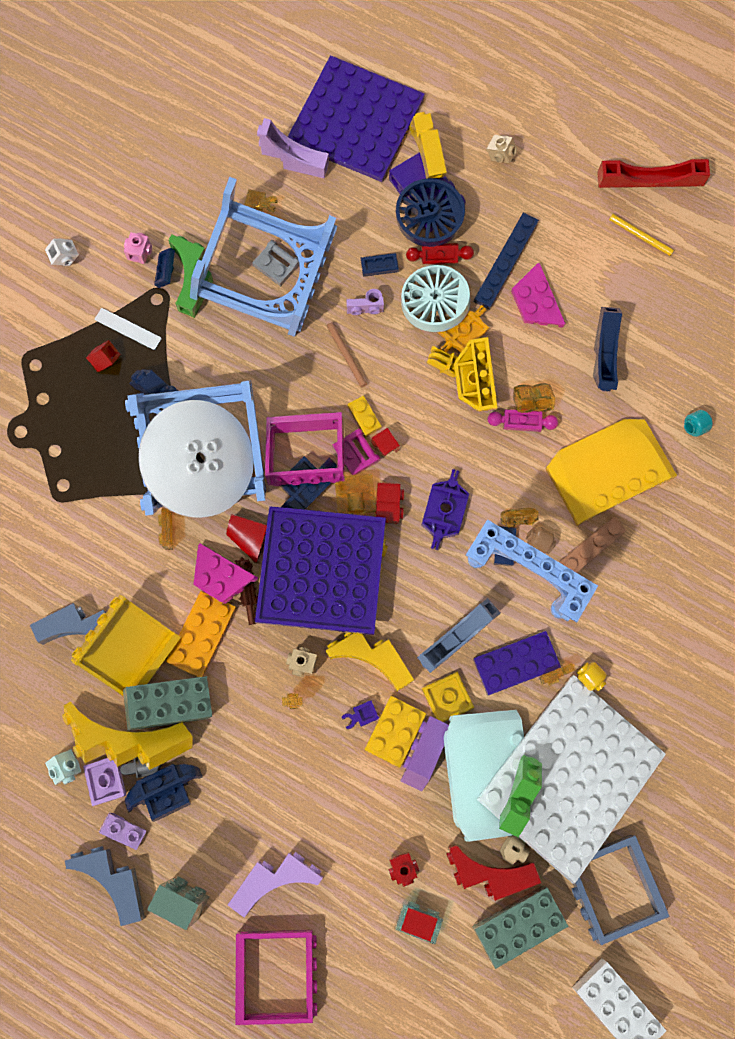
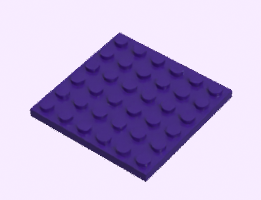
(356, 118)
(320, 570)

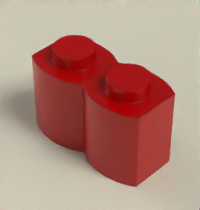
(388, 502)

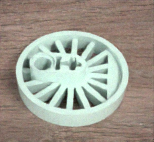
(436, 298)

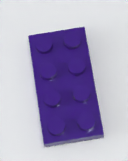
(516, 663)

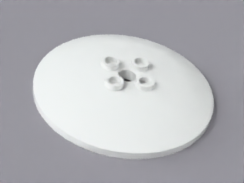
(171, 466)

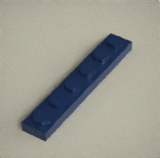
(506, 261)

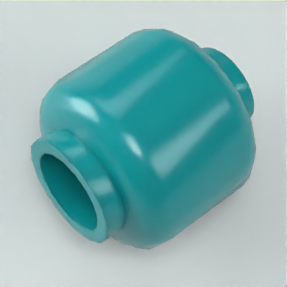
(698, 423)

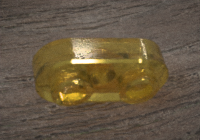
(519, 516)

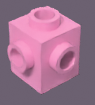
(137, 247)

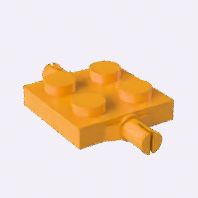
(469, 328)

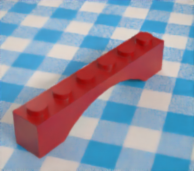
(622, 175)

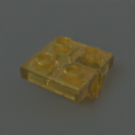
(355, 494)

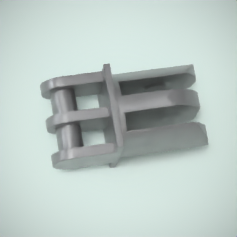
(137, 768)

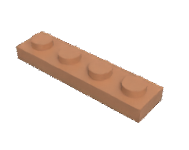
(594, 545)

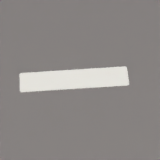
(128, 328)

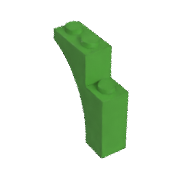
(189, 255)

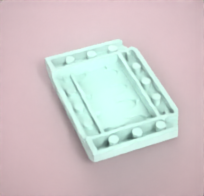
(474, 753)

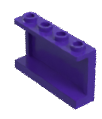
(411, 171)

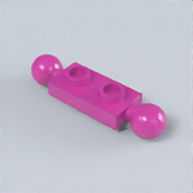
(522, 421)

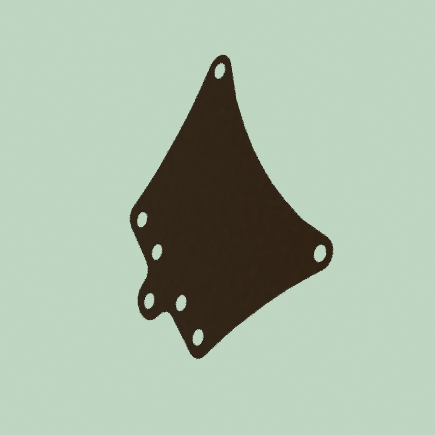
(88, 406)

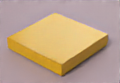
(448, 697)

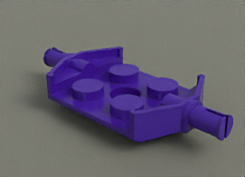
(436, 521)

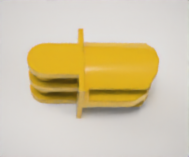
(442, 361)

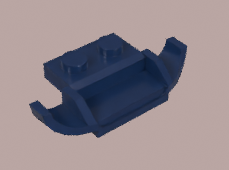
(304, 494)
(163, 790)

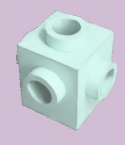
(63, 767)

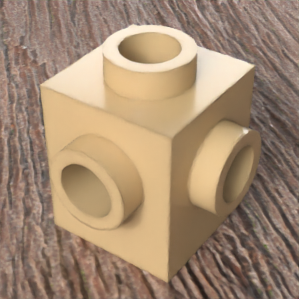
(502, 149)
(305, 668)

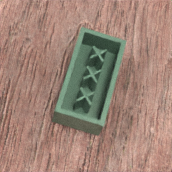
(167, 703)
(179, 902)
(520, 926)

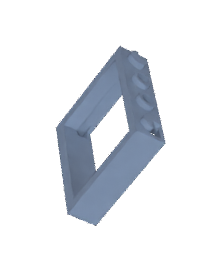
(649, 885)

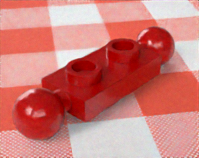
(440, 254)

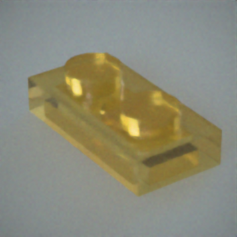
(166, 536)

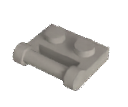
(272, 267)

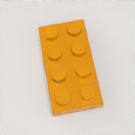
(201, 635)

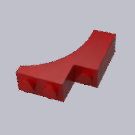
(500, 881)

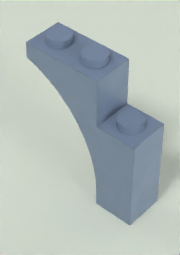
(64, 623)
(458, 635)
(121, 885)

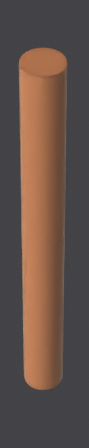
(346, 354)

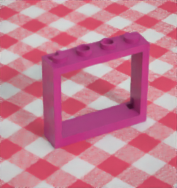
(303, 423)
(241, 1017)

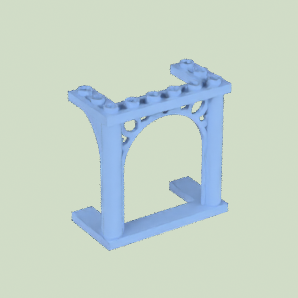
(312, 237)
(143, 405)

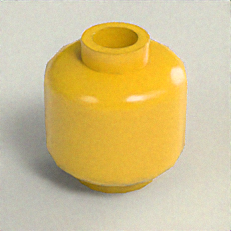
(592, 676)

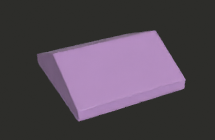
(104, 781)

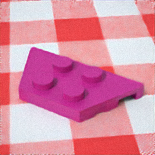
(536, 299)
(219, 575)

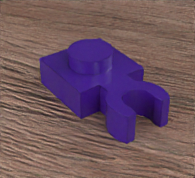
(363, 714)

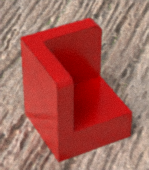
(103, 356)
(385, 442)

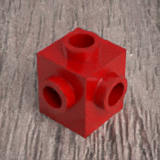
(397, 863)

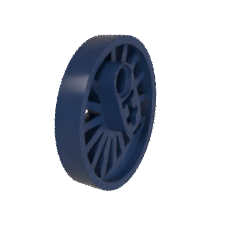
(430, 212)

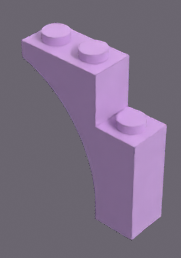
(294, 155)
(263, 880)

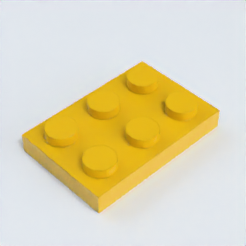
(395, 731)

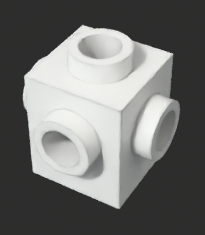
(61, 252)

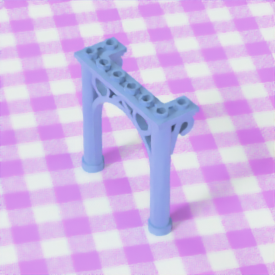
(574, 588)

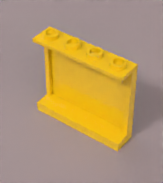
(125, 646)

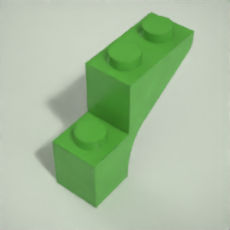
(524, 791)

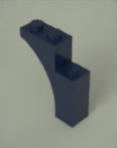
(606, 348)
(149, 383)

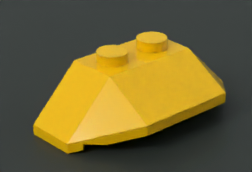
(476, 376)

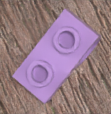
(359, 306)
(122, 831)

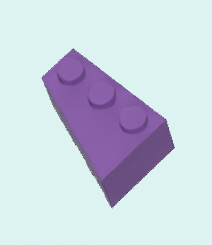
(425, 754)

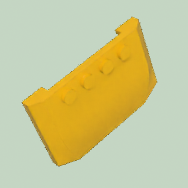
(609, 468)

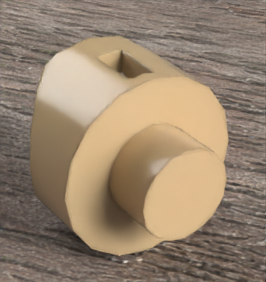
(512, 856)

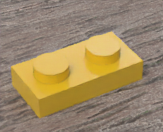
(364, 416)

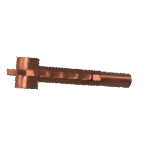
(248, 595)

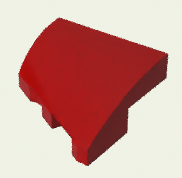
(247, 535)

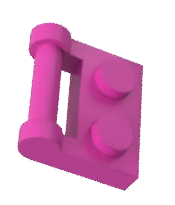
(352, 457)

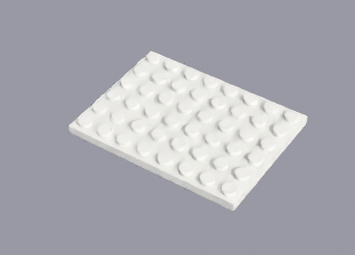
(589, 777)

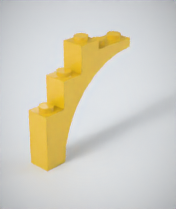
(122, 746)

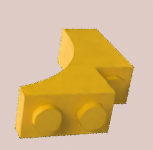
(429, 145)
(381, 657)

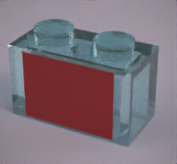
(418, 922)

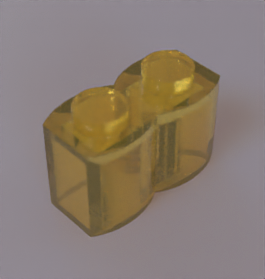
(532, 398)

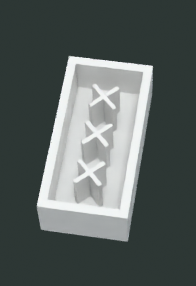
(616, 1004)

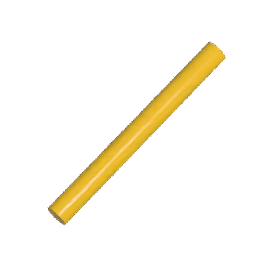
(640, 234)

